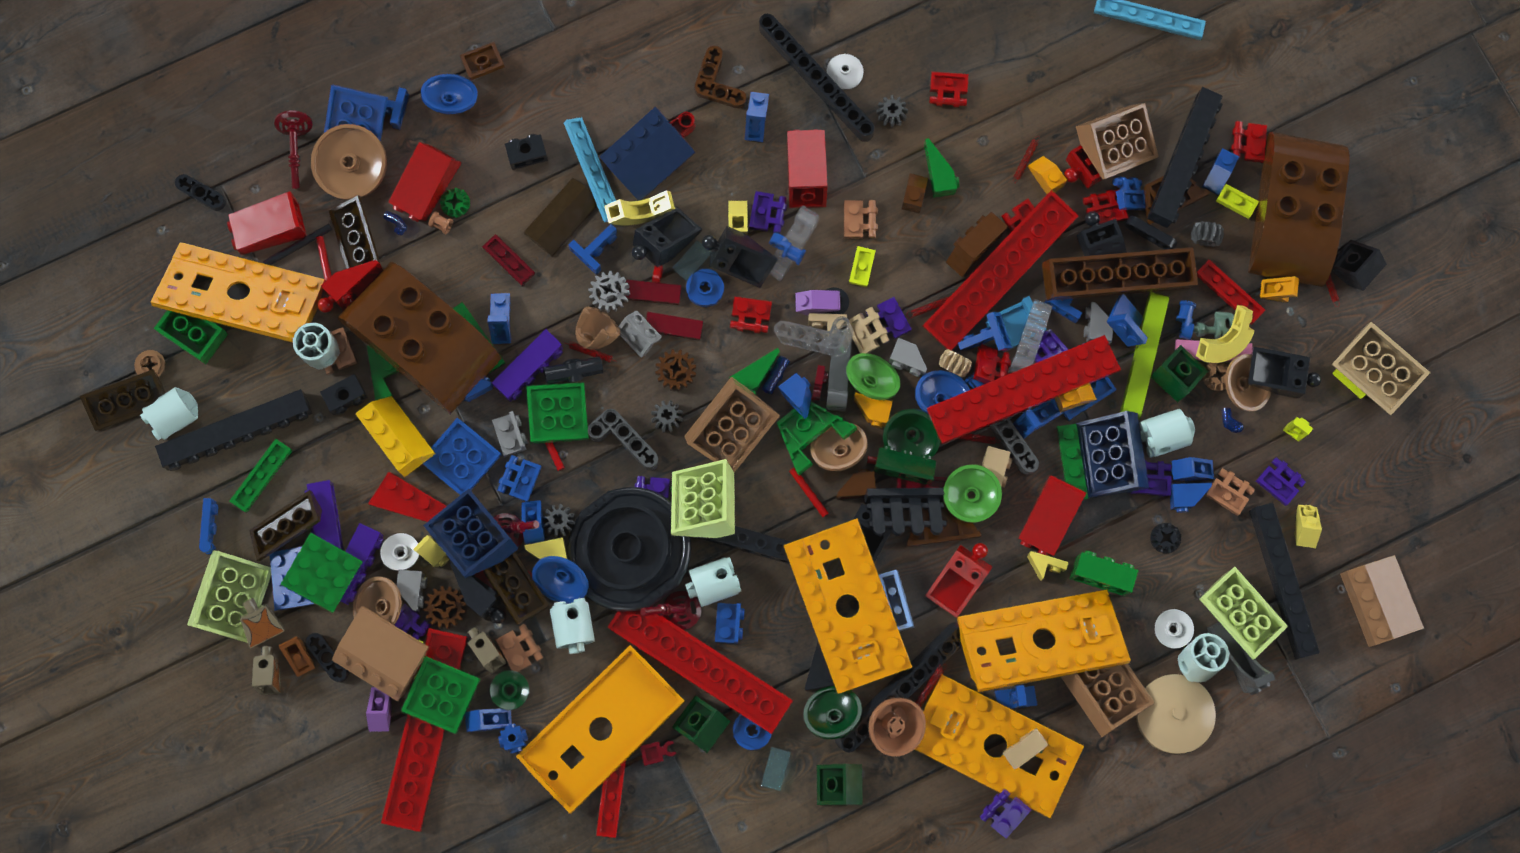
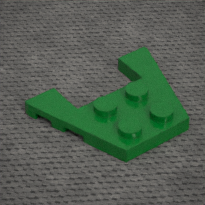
(380, 370)
(801, 432)

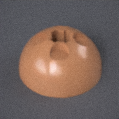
(898, 735)

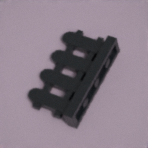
(905, 499)

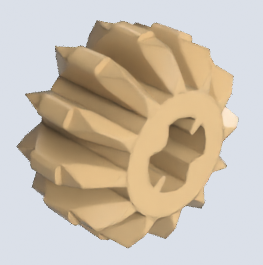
(955, 363)

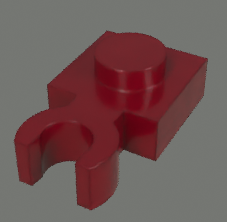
(821, 377)
(653, 753)

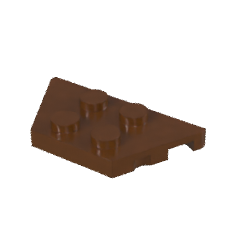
(1192, 195)
(954, 530)

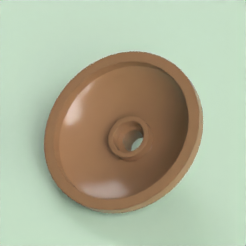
(1239, 391)
(829, 446)
(380, 597)

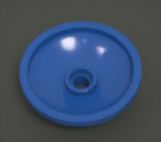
(449, 94)
(938, 387)
(560, 579)

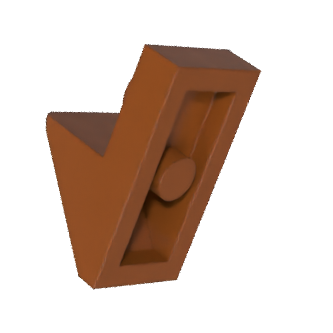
(297, 656)

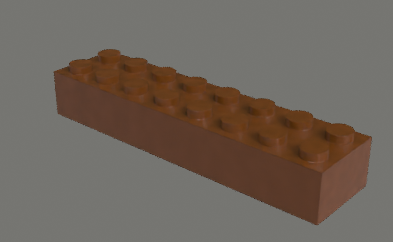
(1119, 273)

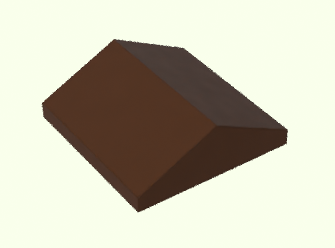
(482, 61)

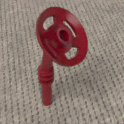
(293, 131)
(515, 526)
(678, 610)

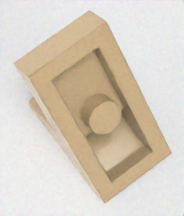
(821, 320)

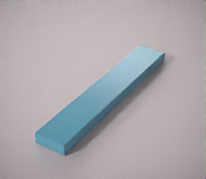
(1151, 17)
(590, 164)

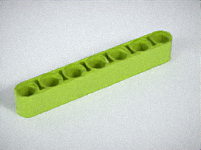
(1145, 354)

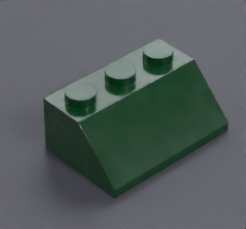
(905, 465)

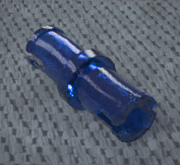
(775, 375)

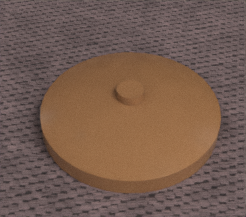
(348, 161)

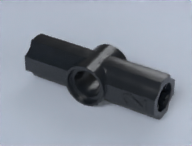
(573, 370)

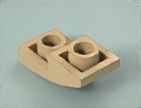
(1025, 749)

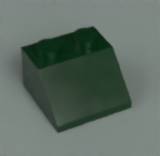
(1179, 373)
(701, 724)
(839, 784)

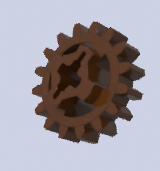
(683, 371)
(443, 598)

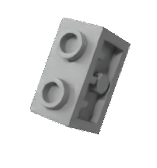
(638, 333)
(509, 434)

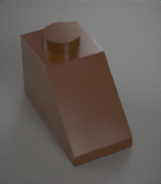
(914, 193)
(857, 485)

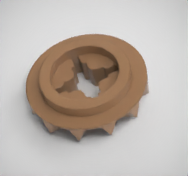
(144, 358)
(1214, 383)

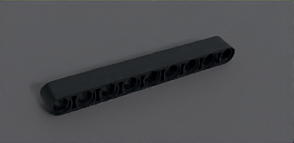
(812, 69)
(906, 676)

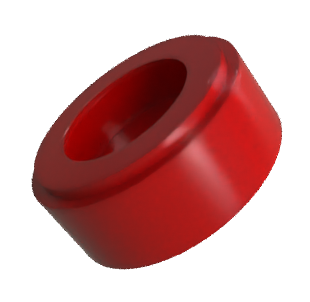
(657, 274)

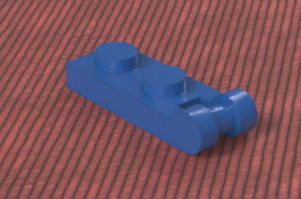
(208, 527)

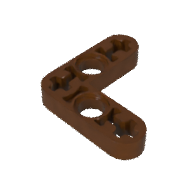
(709, 81)

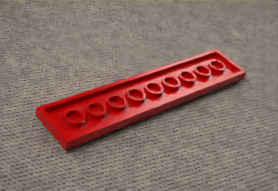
(1000, 271)
(1023, 389)
(703, 667)
(420, 747)

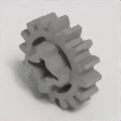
(611, 284)

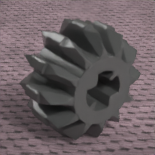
(899, 109)
(1207, 234)
(671, 411)
(552, 523)

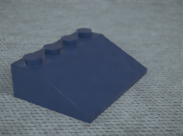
(647, 154)
(1112, 454)
(470, 535)

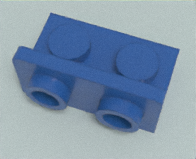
(728, 623)

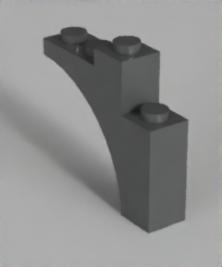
(1248, 672)

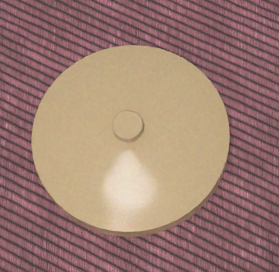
(1180, 715)

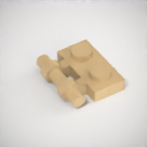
(863, 336)

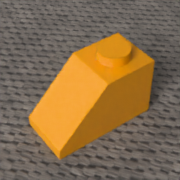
(1047, 174)
(1075, 398)
(873, 410)

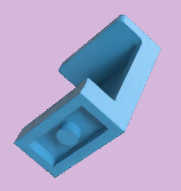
(1015, 320)

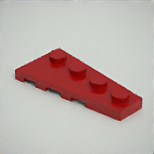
(403, 498)

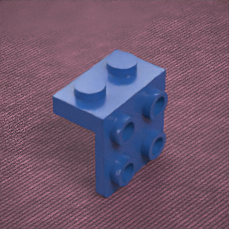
(1126, 322)

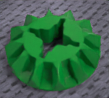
(460, 208)

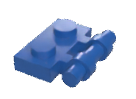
(1129, 199)
(524, 481)

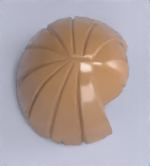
(595, 329)

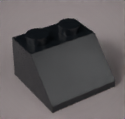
(1358, 264)

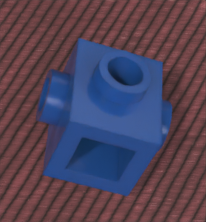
(520, 741)

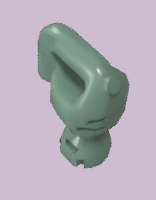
(1219, 325)

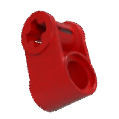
(682, 129)

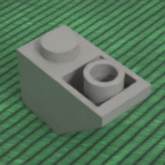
(1097, 323)
(907, 357)
(411, 588)

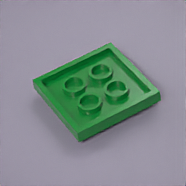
(557, 413)
(321, 573)
(440, 695)

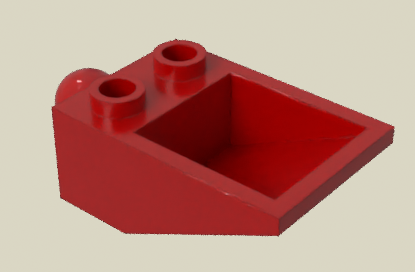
(1081, 168)
(347, 285)
(959, 582)

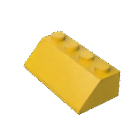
(395, 434)

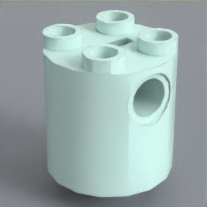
(316, 345)
(170, 413)
(1167, 432)
(713, 582)
(572, 632)
(1203, 657)

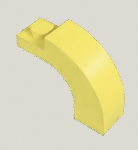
(638, 212)
(1232, 342)

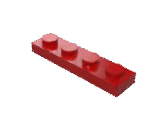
(1228, 289)
(611, 803)

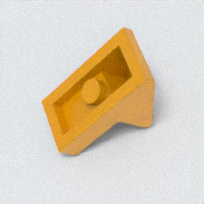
(1279, 288)

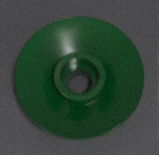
(499, 688)

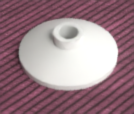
(848, 79)
(399, 543)
(1182, 623)

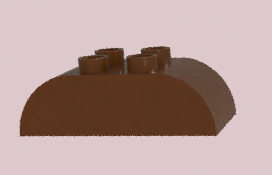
(1299, 209)
(420, 336)

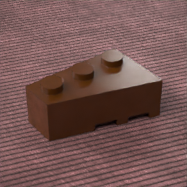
(976, 242)

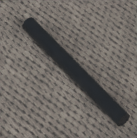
(297, 245)

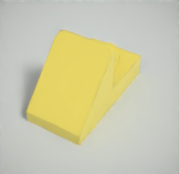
(1041, 562)

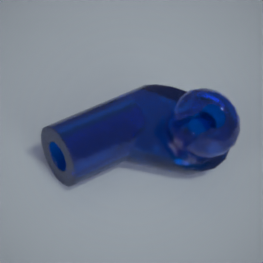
(397, 220)
(1230, 423)

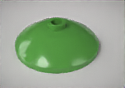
(873, 376)
(980, 482)

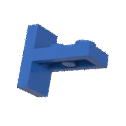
(397, 108)
(756, 116)
(586, 255)
(1064, 309)
(500, 318)
(995, 331)
(1037, 417)
(1017, 697)

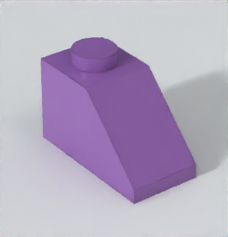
(817, 301)
(378, 711)

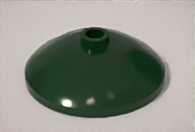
(897, 433)
(828, 705)

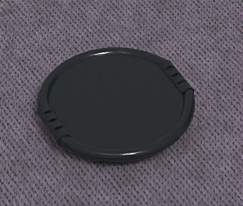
(628, 549)

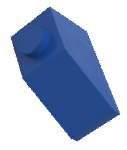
(1220, 171)
(797, 393)
(1192, 469)
(1187, 495)
(531, 512)
(487, 719)

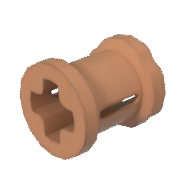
(440, 222)

